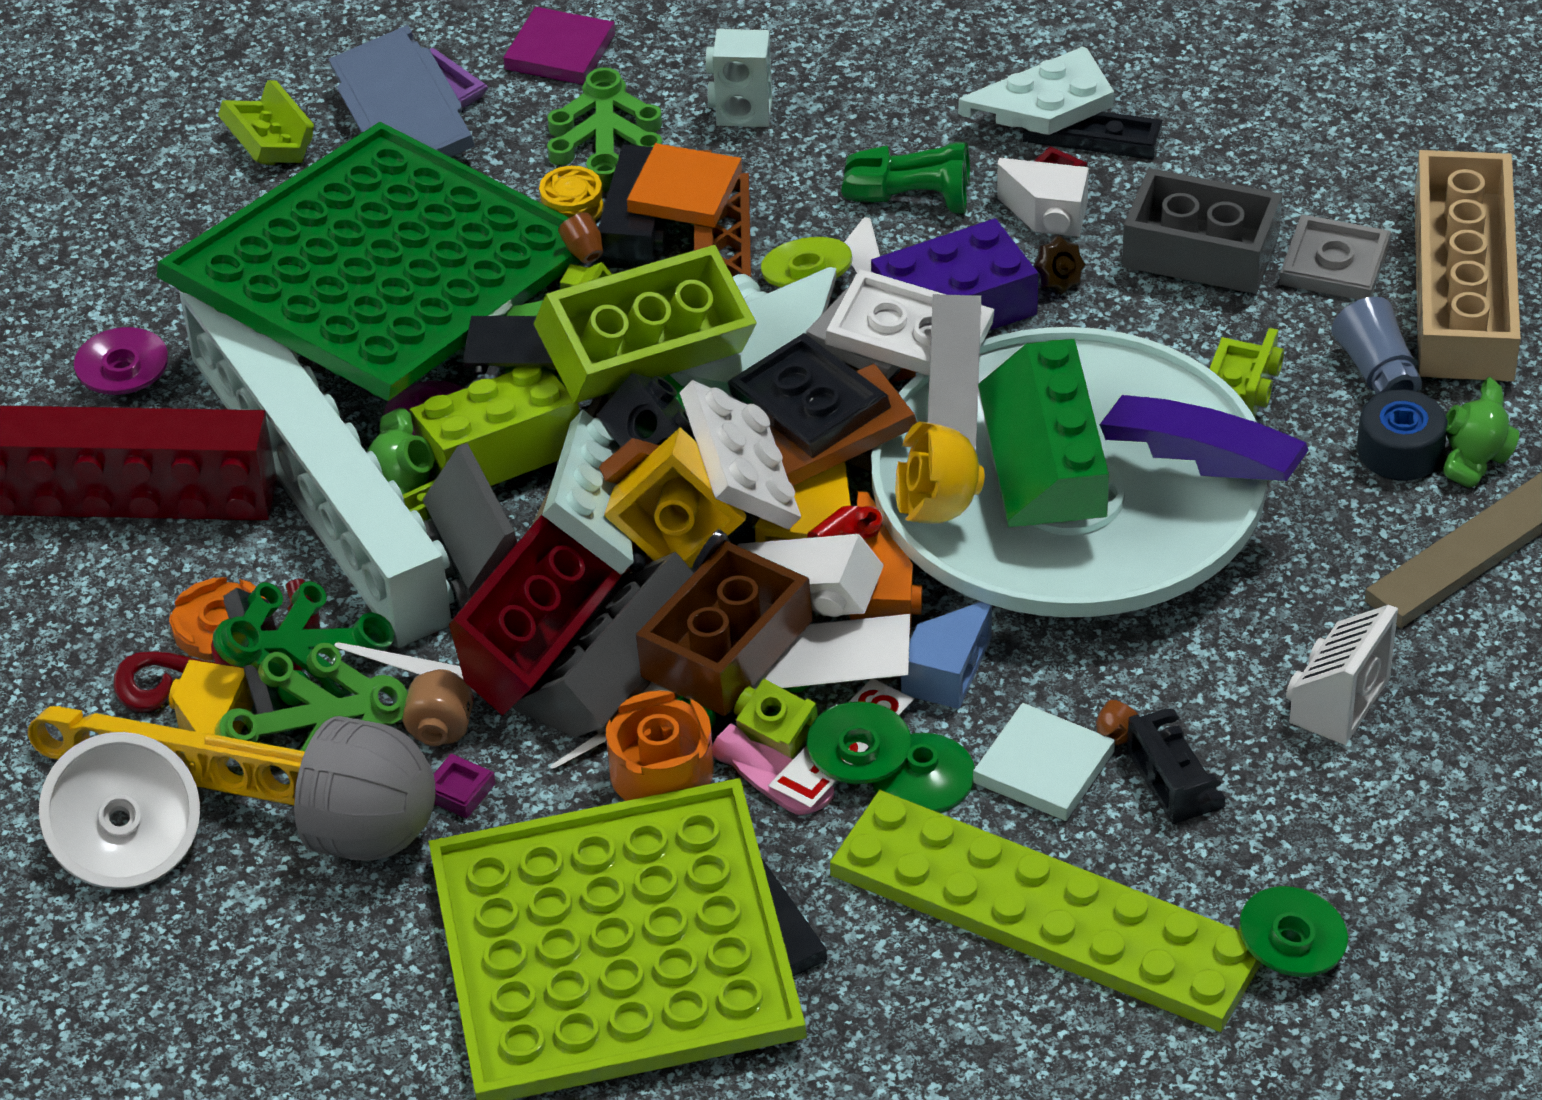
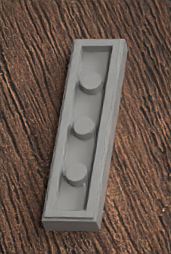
(955, 363)

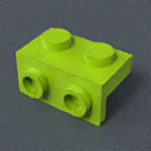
(271, 127)
(1249, 368)

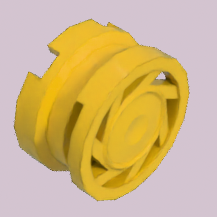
(574, 192)

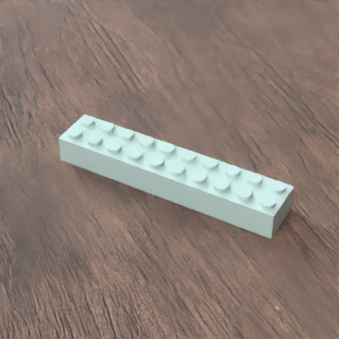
(328, 473)

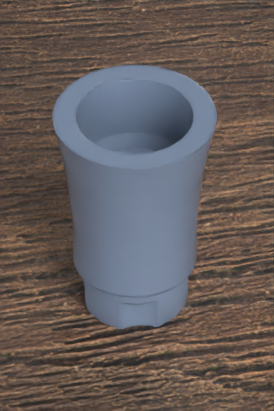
(1376, 346)

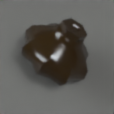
(1059, 265)

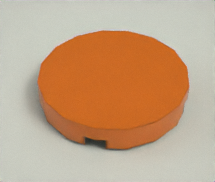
(200, 612)

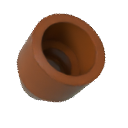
(582, 237)

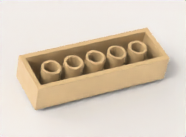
(1466, 266)

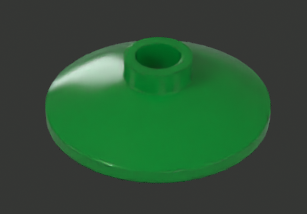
(855, 722)
(934, 775)
(1293, 931)

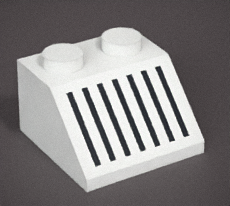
(1344, 675)

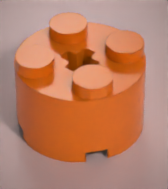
(658, 745)

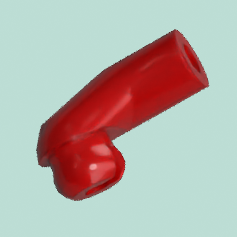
(850, 521)

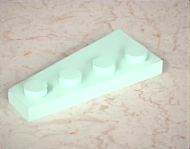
(582, 494)

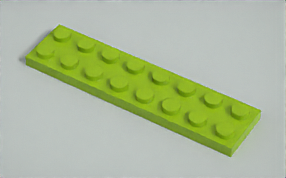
(1048, 909)

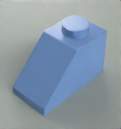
(947, 655)

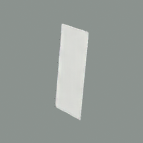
(844, 652)

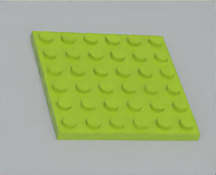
(614, 941)

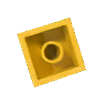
(670, 502)

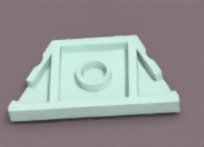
(1046, 95)

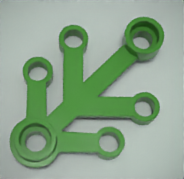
(602, 89)
(320, 703)

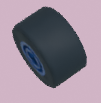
(1402, 435)

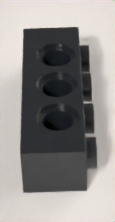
(650, 412)

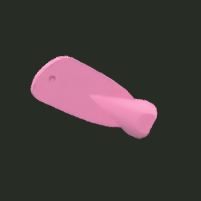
(760, 766)

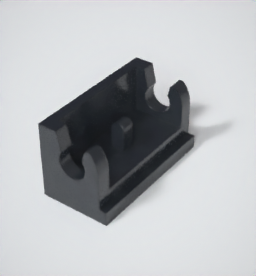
(504, 343)
(1172, 767)

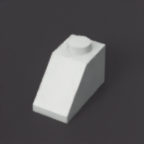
(1044, 195)

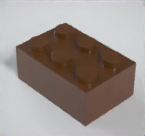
(724, 627)

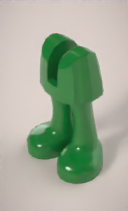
(877, 175)

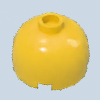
(939, 474)

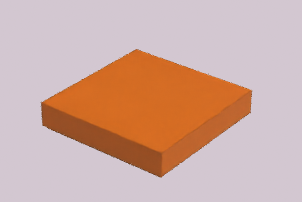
(684, 185)

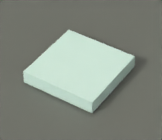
(1044, 761)

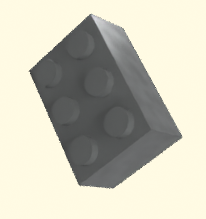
(1201, 230)

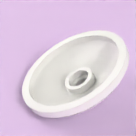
(119, 775)

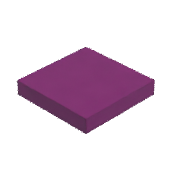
(559, 45)

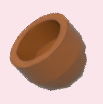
(1113, 721)

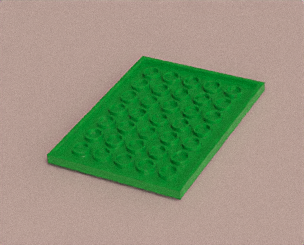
(375, 259)

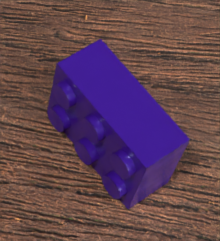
(970, 262)

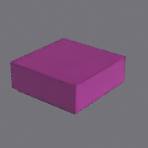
(461, 785)

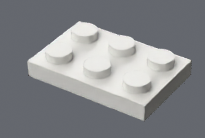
(889, 321)
(740, 454)

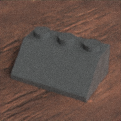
(467, 523)

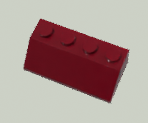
(527, 613)

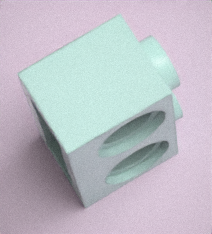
(741, 77)

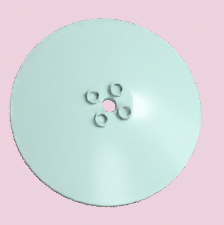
(1163, 518)

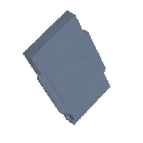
(404, 88)

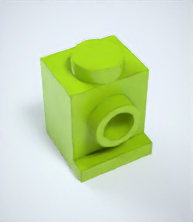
(782, 732)

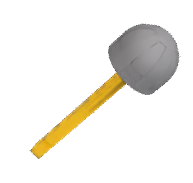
(353, 790)

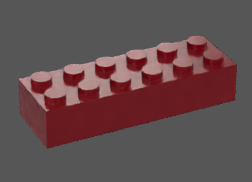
(136, 463)

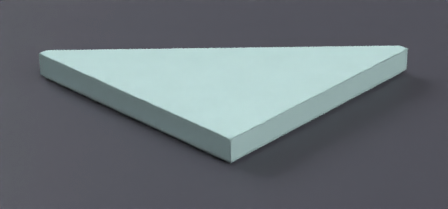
(779, 319)

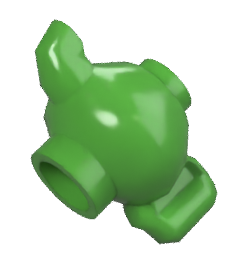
(1478, 434)
(400, 454)

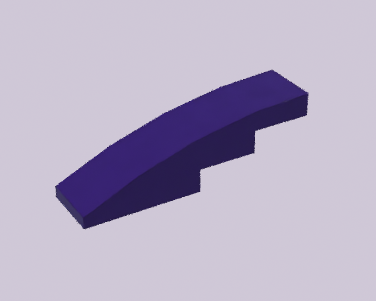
(1216, 440)

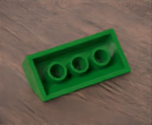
(1044, 436)

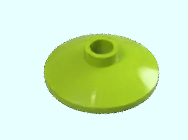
(803, 258)

